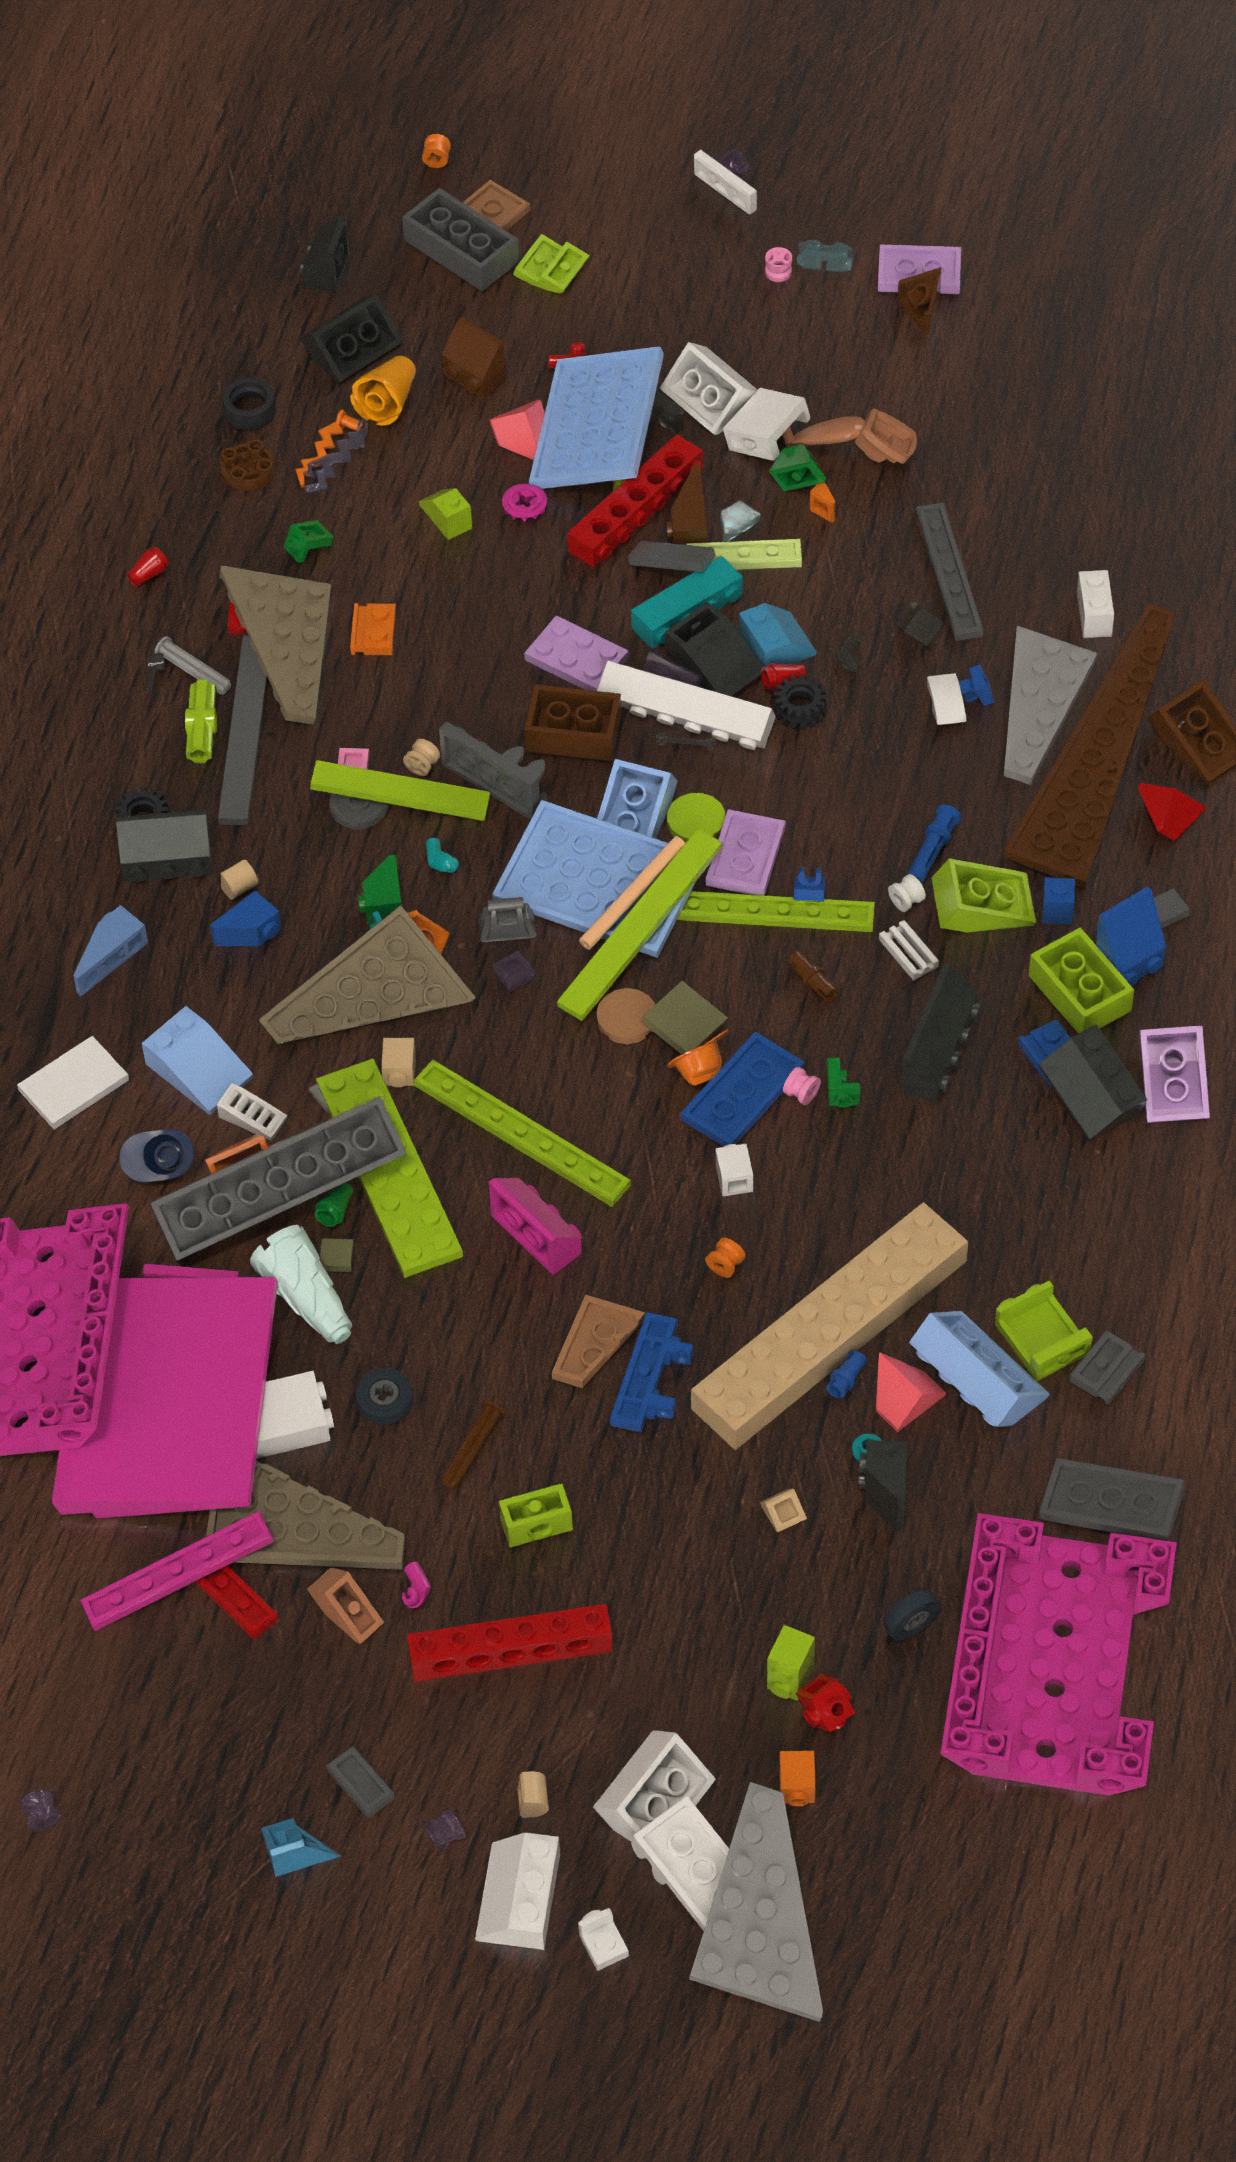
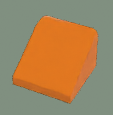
(822, 502)

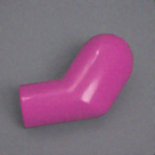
(419, 1586)

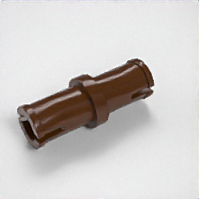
(813, 976)

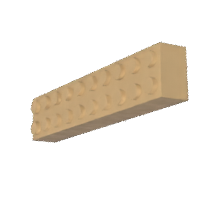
(828, 1324)

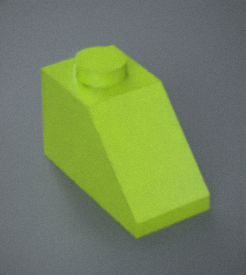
(448, 512)

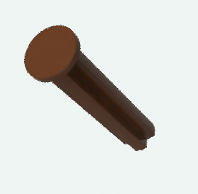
(472, 1444)

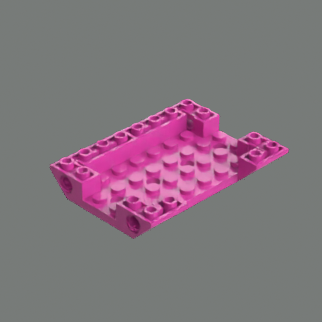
(67, 1337)
(1012, 1654)

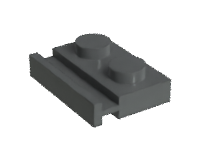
(1107, 1367)

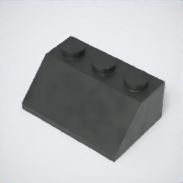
(352, 338)
(164, 845)
(1093, 1083)

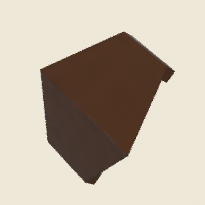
(921, 297)

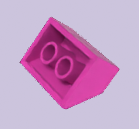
(534, 1223)

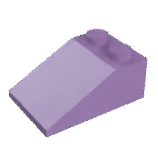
(1174, 1074)

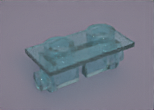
(838, 256)

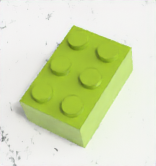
(1081, 981)

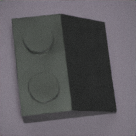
(326, 256)
(884, 1480)

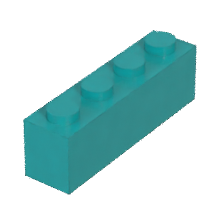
(716, 584)

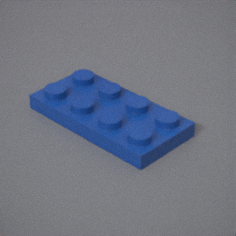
(741, 1091)

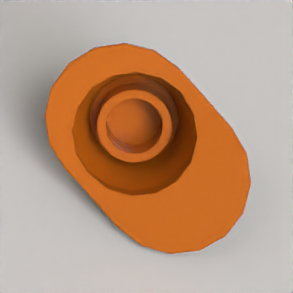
(700, 1063)

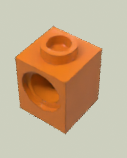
(797, 1777)

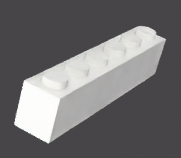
(689, 706)

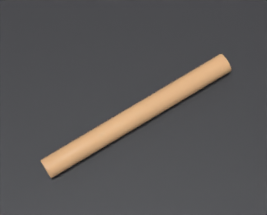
(631, 893)

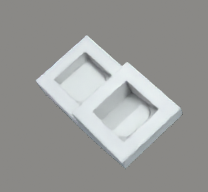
(946, 699)

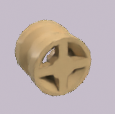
(421, 757)

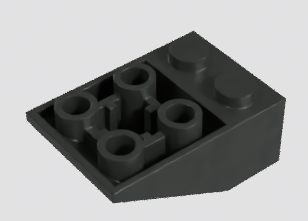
(714, 649)

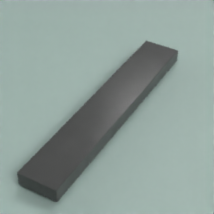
(949, 571)

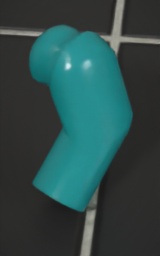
(438, 859)

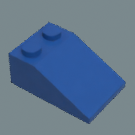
(1132, 936)

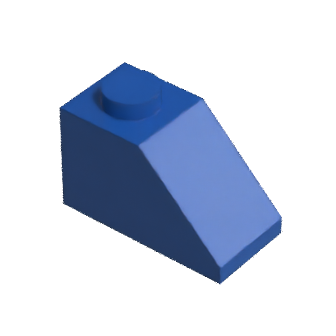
(247, 923)

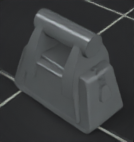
(506, 920)

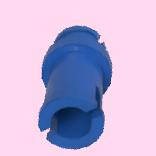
(844, 1377)

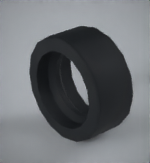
(254, 418)

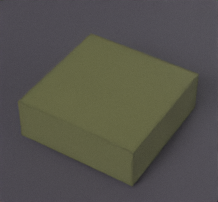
(337, 1254)

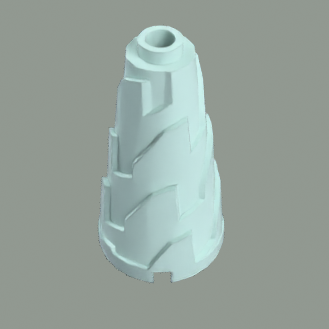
(303, 1281)

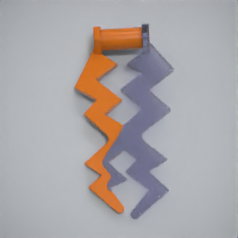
(355, 440)

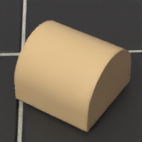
(238, 879)
(532, 1794)

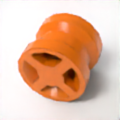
(436, 151)
(725, 1257)

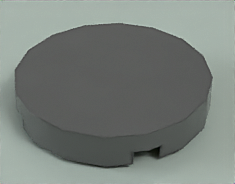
(356, 812)

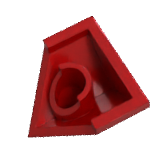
(1170, 809)

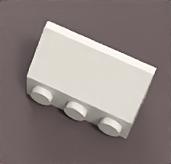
(707, 387)
(652, 1783)
(519, 1891)

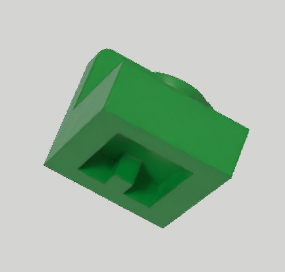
(305, 537)
(839, 1091)

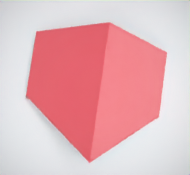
(520, 428)
(903, 1392)

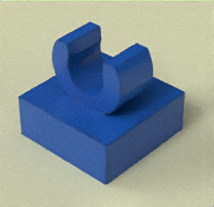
(977, 687)
(809, 887)

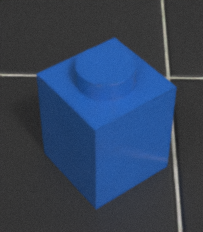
(1058, 900)

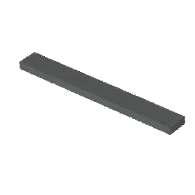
(243, 739)

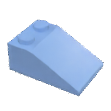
(637, 797)
(194, 1059)

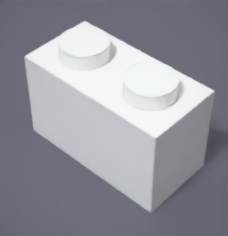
(1095, 604)

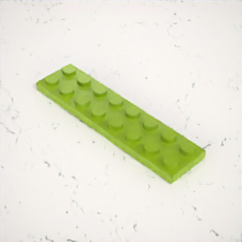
(398, 1189)

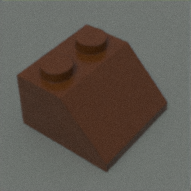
(474, 359)

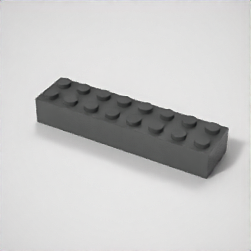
(277, 1178)

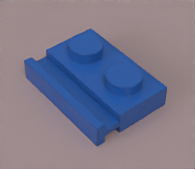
(1042, 1043)

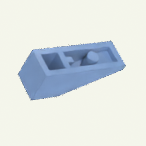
(112, 943)

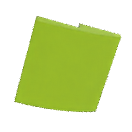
(550, 264)

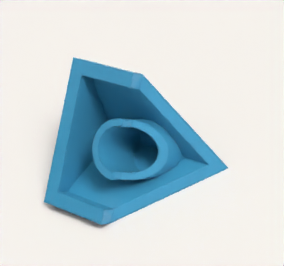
(293, 1848)

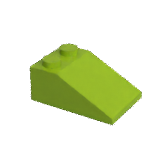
(981, 897)

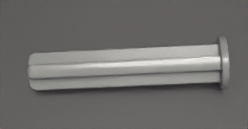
(192, 665)

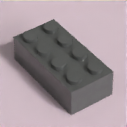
(460, 239)

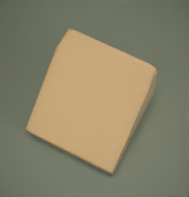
(783, 1509)

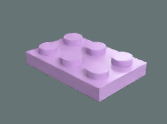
(904, 261)
(574, 653)
(747, 853)

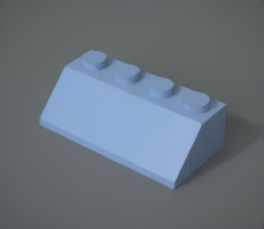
(977, 1368)

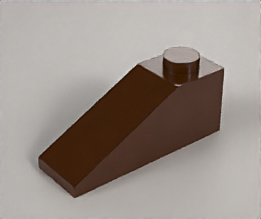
(688, 512)

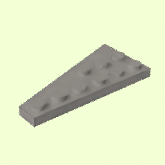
(1043, 691)

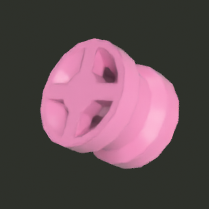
(778, 264)
(801, 1085)

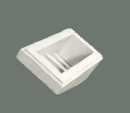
(232, 1112)

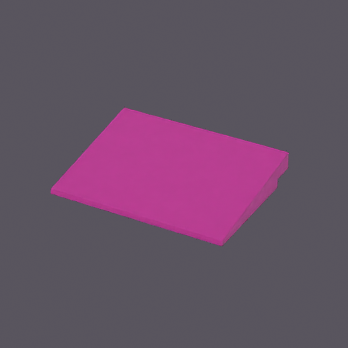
(175, 1400)

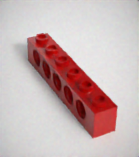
(634, 502)
(510, 1642)

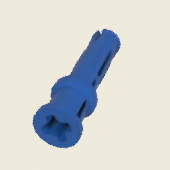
(937, 835)

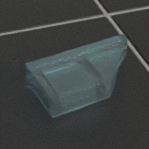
(737, 520)

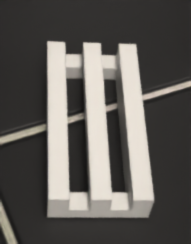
(916, 942)

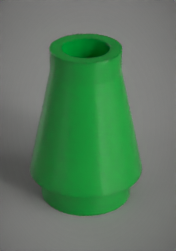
(332, 1206)

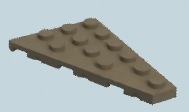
(285, 631)
(375, 980)
(311, 1527)

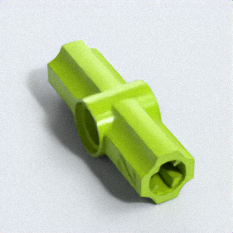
(201, 721)

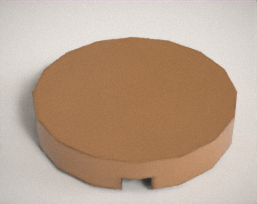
(621, 1015)

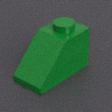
(796, 469)
(381, 890)

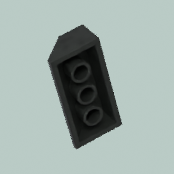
(940, 1036)

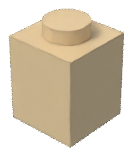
(398, 1061)

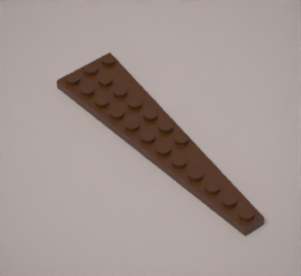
(1076, 799)

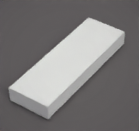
(725, 182)

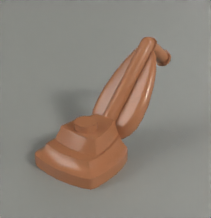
(877, 435)

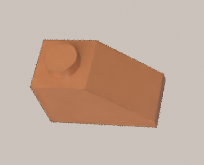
(345, 1604)

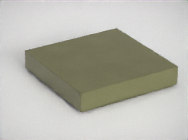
(684, 1019)

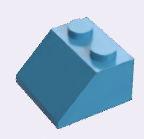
(774, 635)

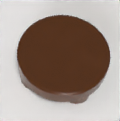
(247, 466)

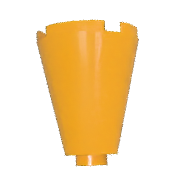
(383, 390)

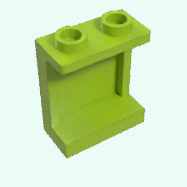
(1041, 1331)

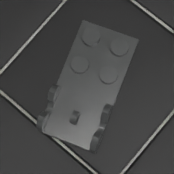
(492, 771)
(1112, 1499)

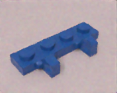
(638, 1391)

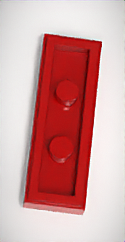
(238, 1601)

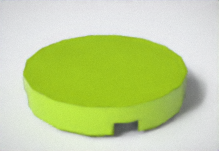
(693, 813)

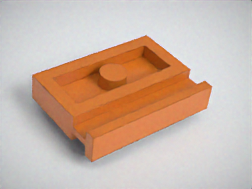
(373, 629)

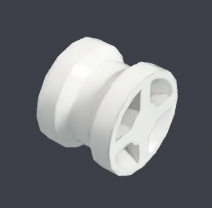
(906, 892)

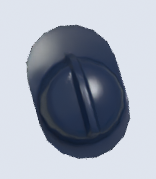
(156, 1155)

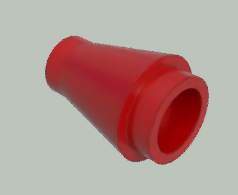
(148, 566)
(775, 673)

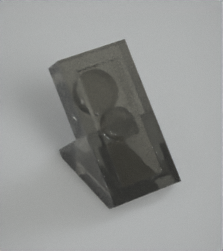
(667, 413)

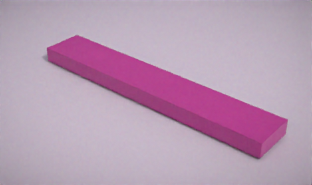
(177, 1570)

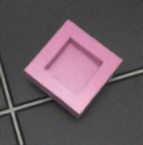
(354, 757)

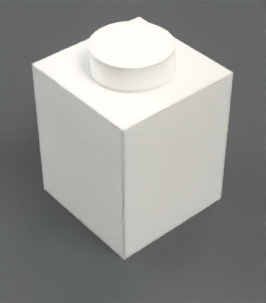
(734, 1169)

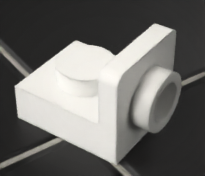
(602, 1938)

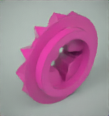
(529, 494)

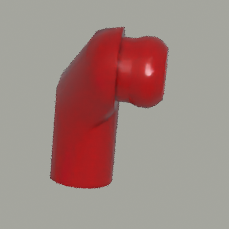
(577, 350)

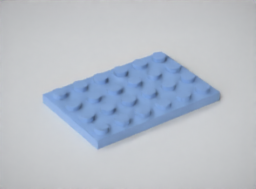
(596, 418)
(577, 867)

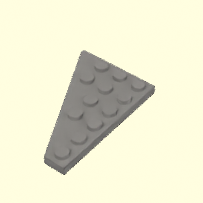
(757, 1922)

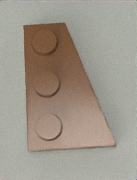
(594, 1338)

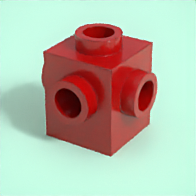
(825, 1703)

